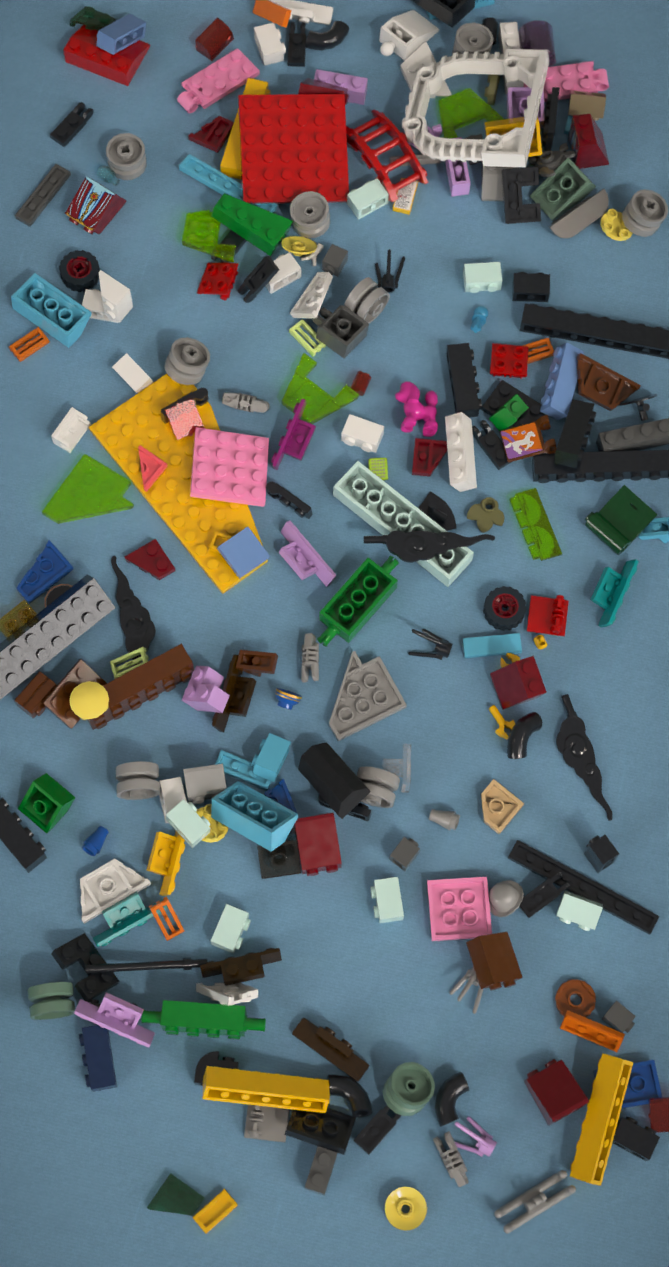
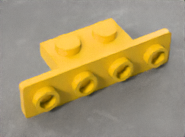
(165, 859)

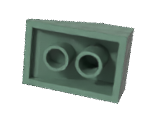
(562, 190)

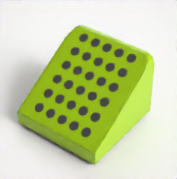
(379, 467)

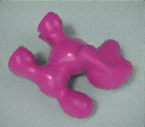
(415, 411)

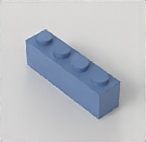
(561, 382)

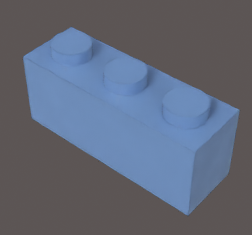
(121, 34)

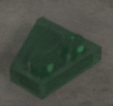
(92, 19)
(176, 1198)

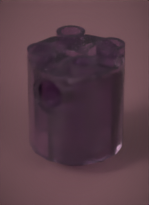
(538, 36)

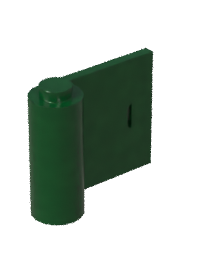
(620, 520)

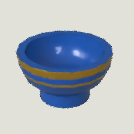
(287, 698)

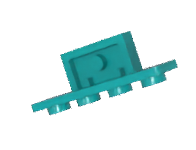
(611, 590)
(123, 917)

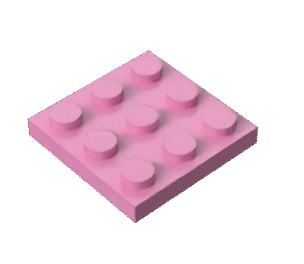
(459, 908)

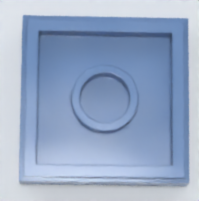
(243, 552)

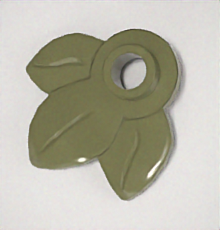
(484, 516)

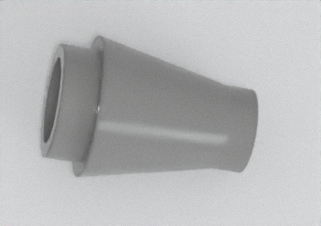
(446, 819)

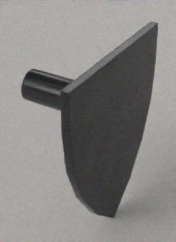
(642, 408)
(438, 511)

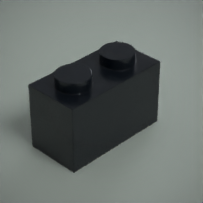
(531, 287)
(601, 852)
(635, 1139)

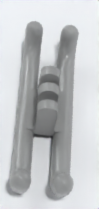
(535, 1201)

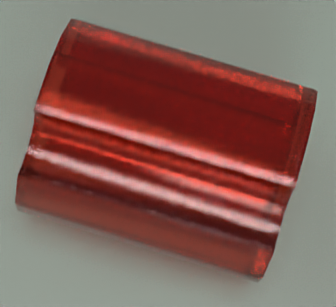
(360, 383)

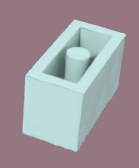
(367, 198)
(482, 277)
(188, 823)
(388, 900)
(579, 910)
(230, 928)

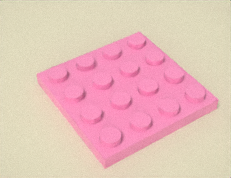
(229, 467)

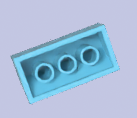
(51, 310)
(253, 815)

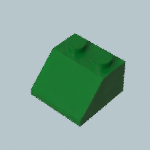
(46, 802)

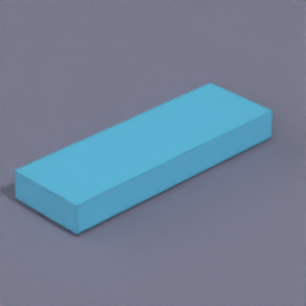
(492, 645)
(241, 769)

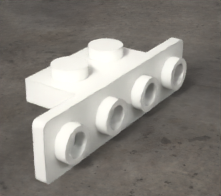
(307, 12)

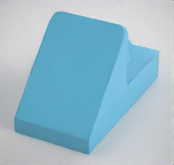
(656, 529)

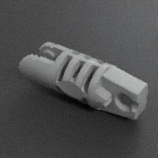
(245, 402)
(310, 658)
(452, 1160)

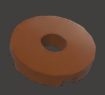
(579, 988)

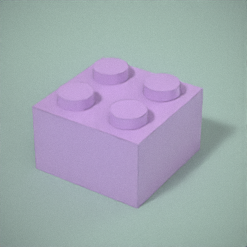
(518, 103)

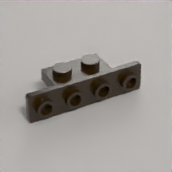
(240, 694)
(243, 967)
(332, 1049)

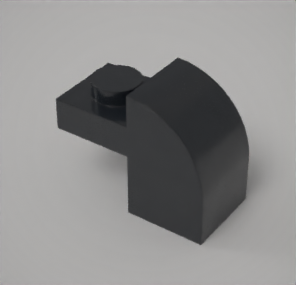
(212, 1059)

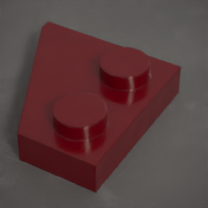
(213, 134)
(427, 456)
(152, 560)

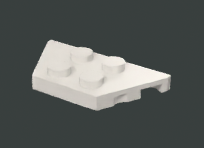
(418, 59)
(108, 886)
(228, 994)

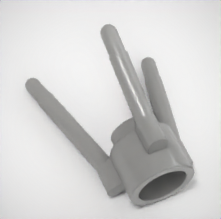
(472, 979)

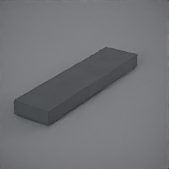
(42, 195)

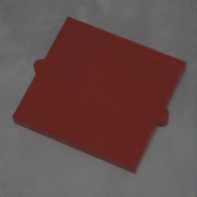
(184, 418)
(659, 1114)

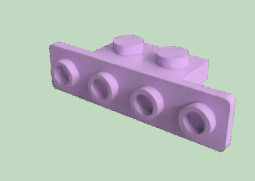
(303, 556)
(118, 1017)

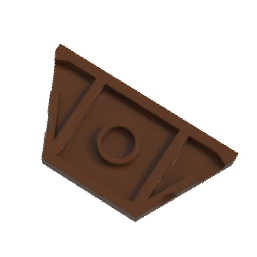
(602, 384)

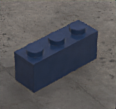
(98, 1058)

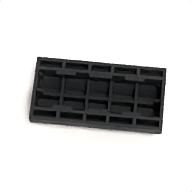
(332, 778)

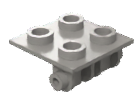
(266, 1123)

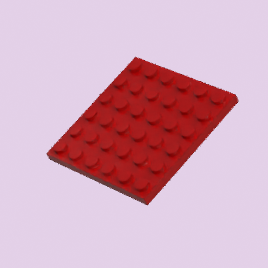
(293, 147)

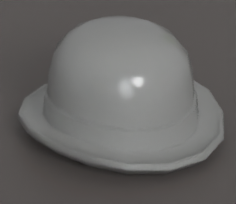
(505, 898)

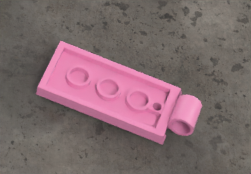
(575, 77)
(216, 81)

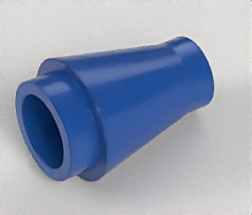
(95, 841)

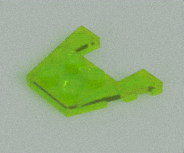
(463, 110)
(202, 234)
(318, 402)

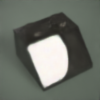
(282, 860)

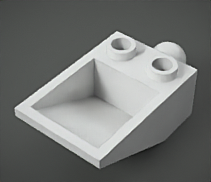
(405, 34)

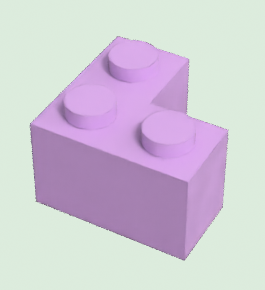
(204, 691)

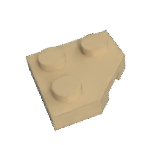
(499, 806)

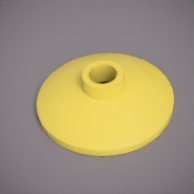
(299, 245)
(416, 1204)

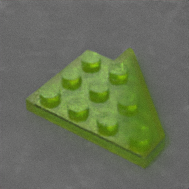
(88, 492)

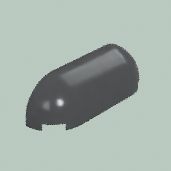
(581, 215)

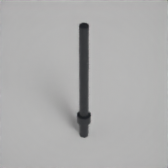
(186, 964)

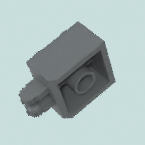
(340, 330)

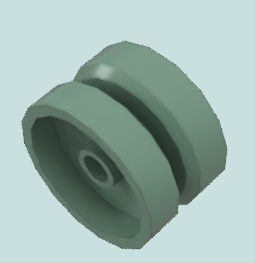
(51, 1000)
(408, 1089)

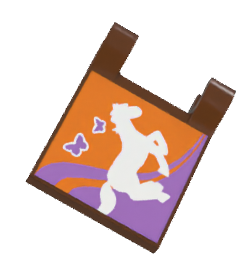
(527, 440)

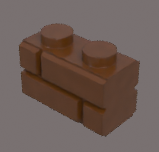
(33, 695)

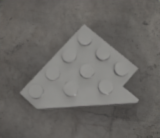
(364, 697)

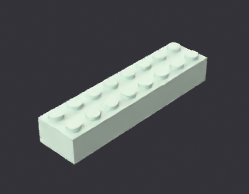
(390, 511)

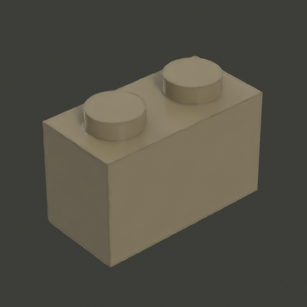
(587, 103)

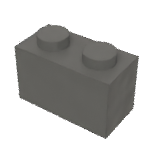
(321, 1170)

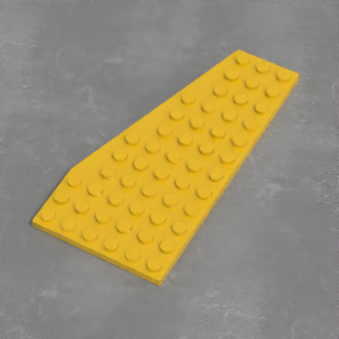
(189, 518)

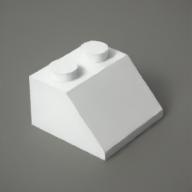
(115, 297)

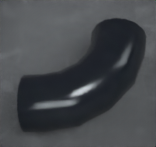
(328, 39)
(520, 734)
(352, 1092)
(447, 1098)

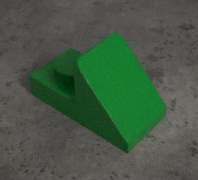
(508, 413)

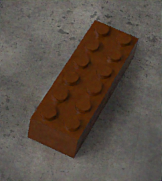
(145, 684)

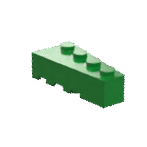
(252, 223)

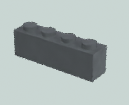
(635, 437)

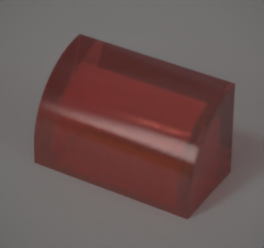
(214, 39)

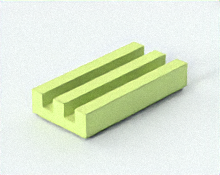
(317, 348)
(144, 657)

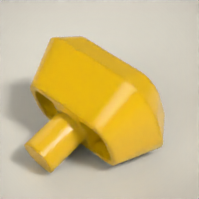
(540, 642)

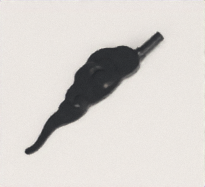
(423, 544)
(133, 617)
(579, 753)

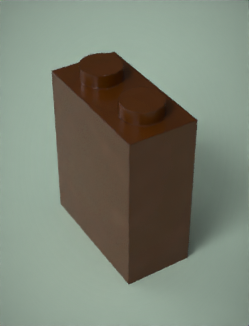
(494, 961)

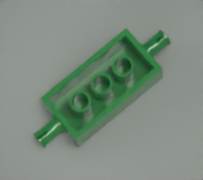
(358, 600)
(203, 1019)

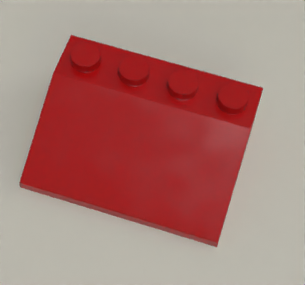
(120, 67)

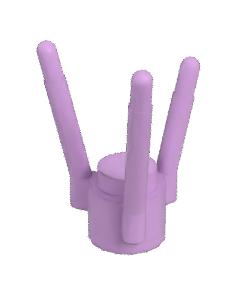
(484, 1143)

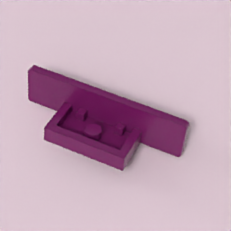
(297, 437)

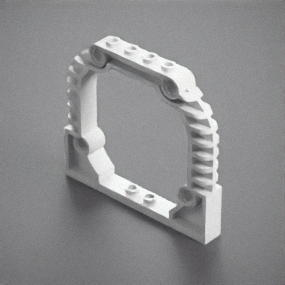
(495, 150)

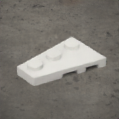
(312, 298)

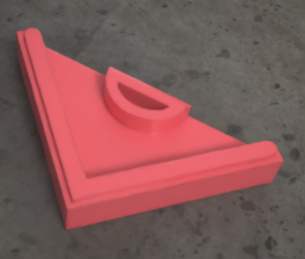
(151, 467)

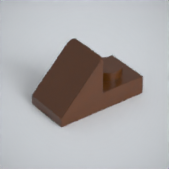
(256, 662)

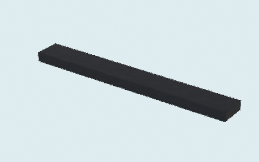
(584, 887)

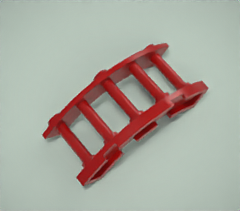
(370, 156)

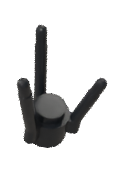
(388, 282)
(442, 647)

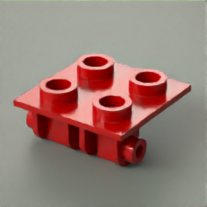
(218, 279)
(509, 360)
(548, 615)

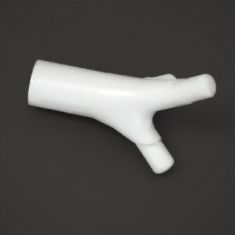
(313, 256)

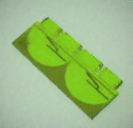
(537, 523)

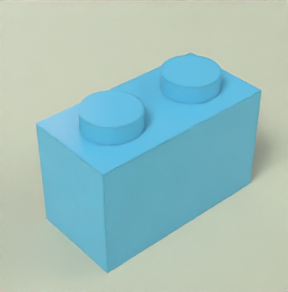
(271, 757)

